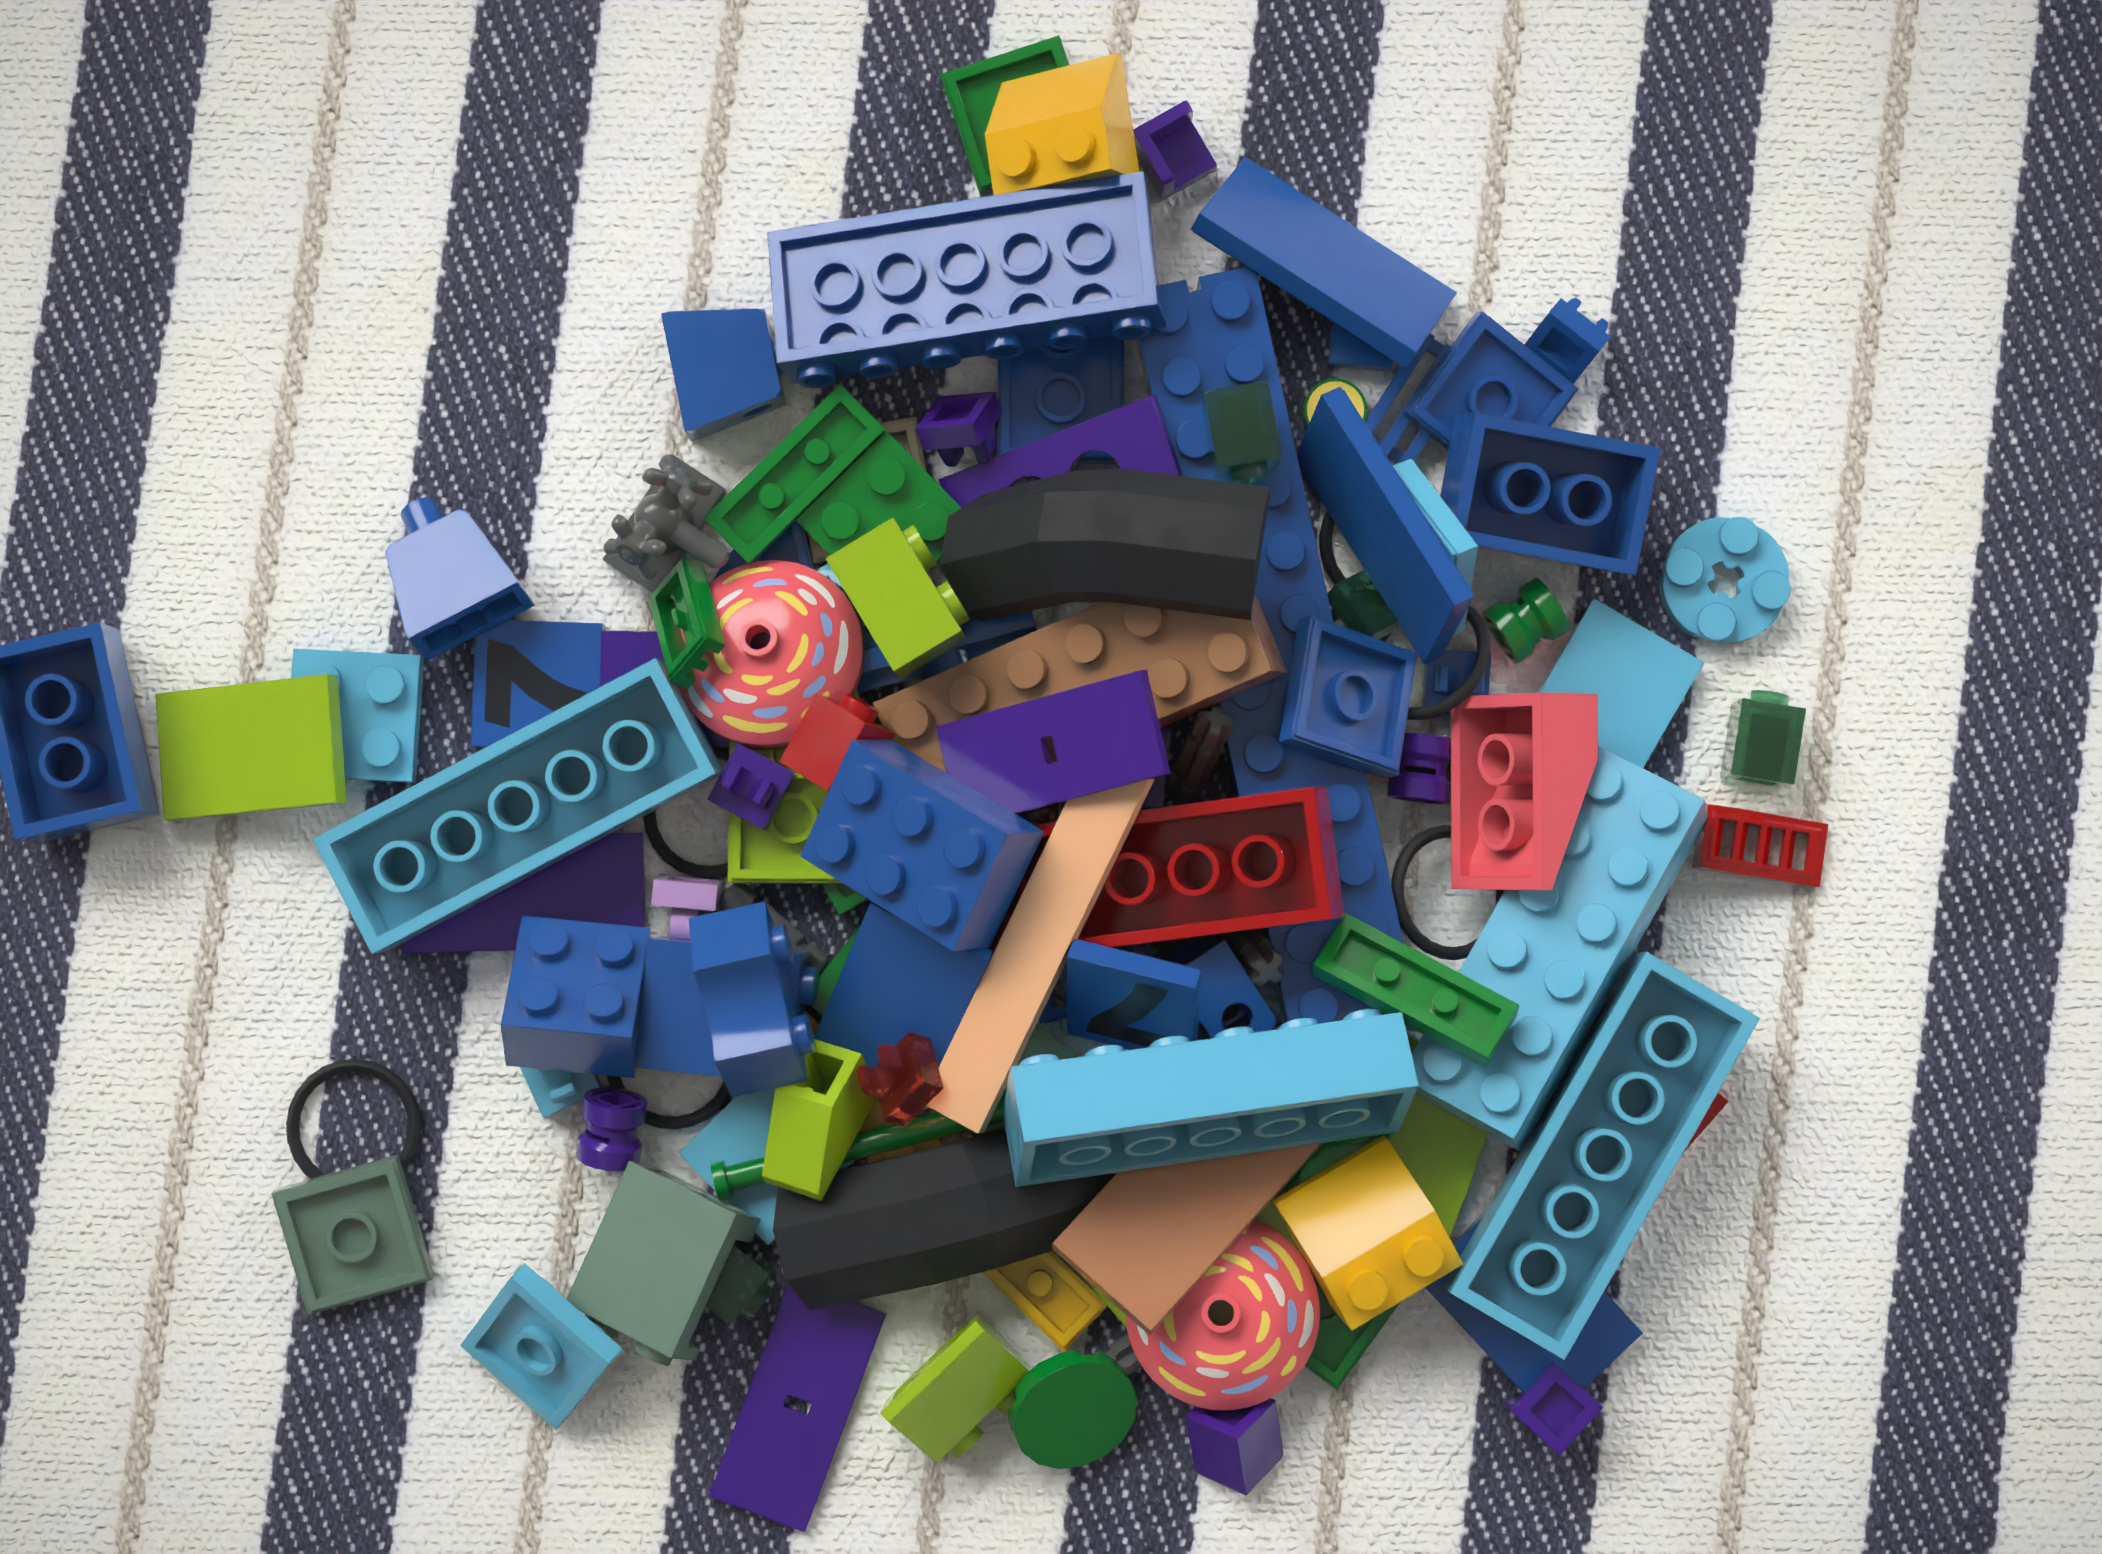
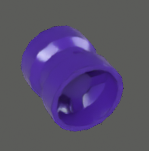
(1425, 754)
(611, 1128)

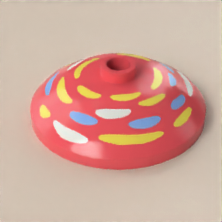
(812, 649)
(1261, 1346)

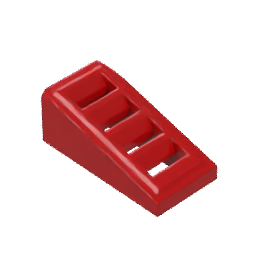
(1708, 846)

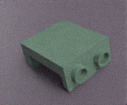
(657, 1261)

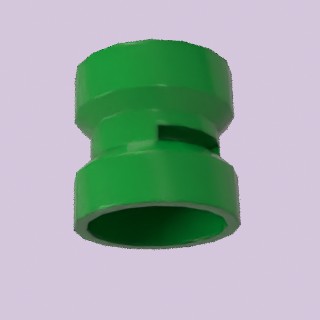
(1523, 622)

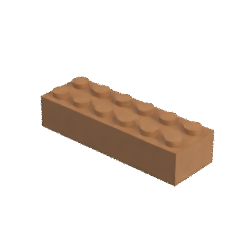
(1187, 655)

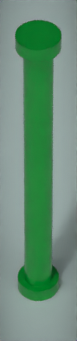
(864, 1145)

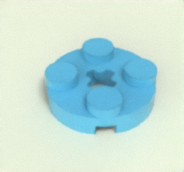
(1735, 545)

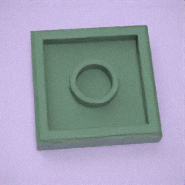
(352, 1234)

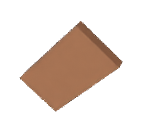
(1167, 1225)

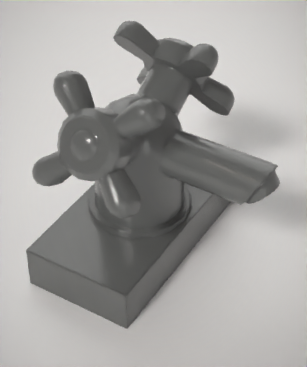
(666, 525)

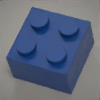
(575, 997)

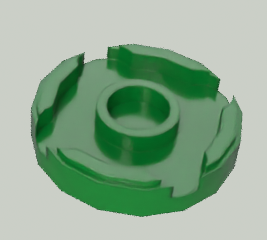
(1072, 1409)

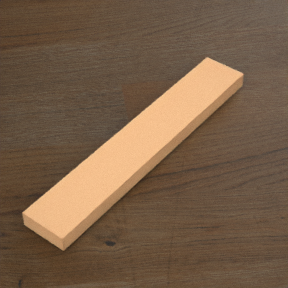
(1034, 952)

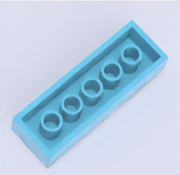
(518, 806)
(1565, 948)
(1208, 1097)
(1601, 1153)

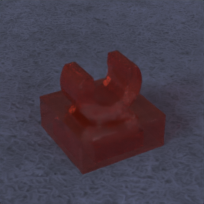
(903, 1078)

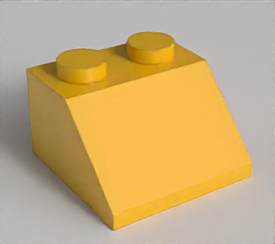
(1062, 127)
(1367, 1233)

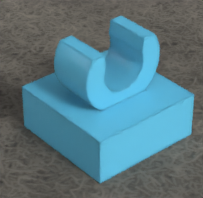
(558, 1089)

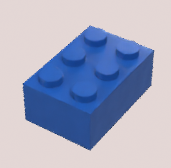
(1550, 491)
(71, 735)
(921, 844)

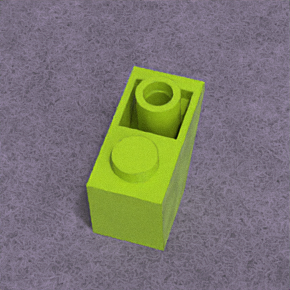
(816, 1122)

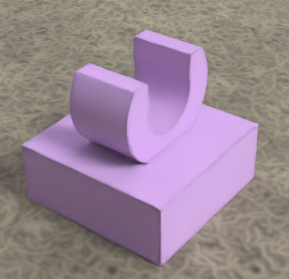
(687, 899)

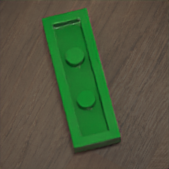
(794, 474)
(1425, 991)

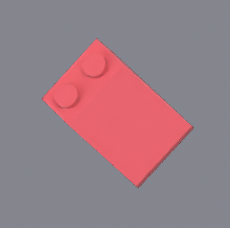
(1518, 785)

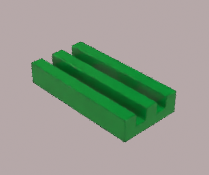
(694, 615)

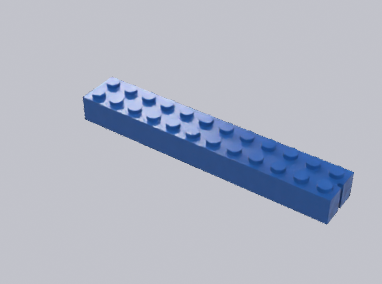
(1224, 341)

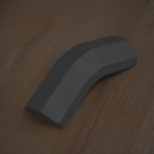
(1108, 540)
(920, 1221)

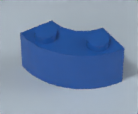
(750, 999)

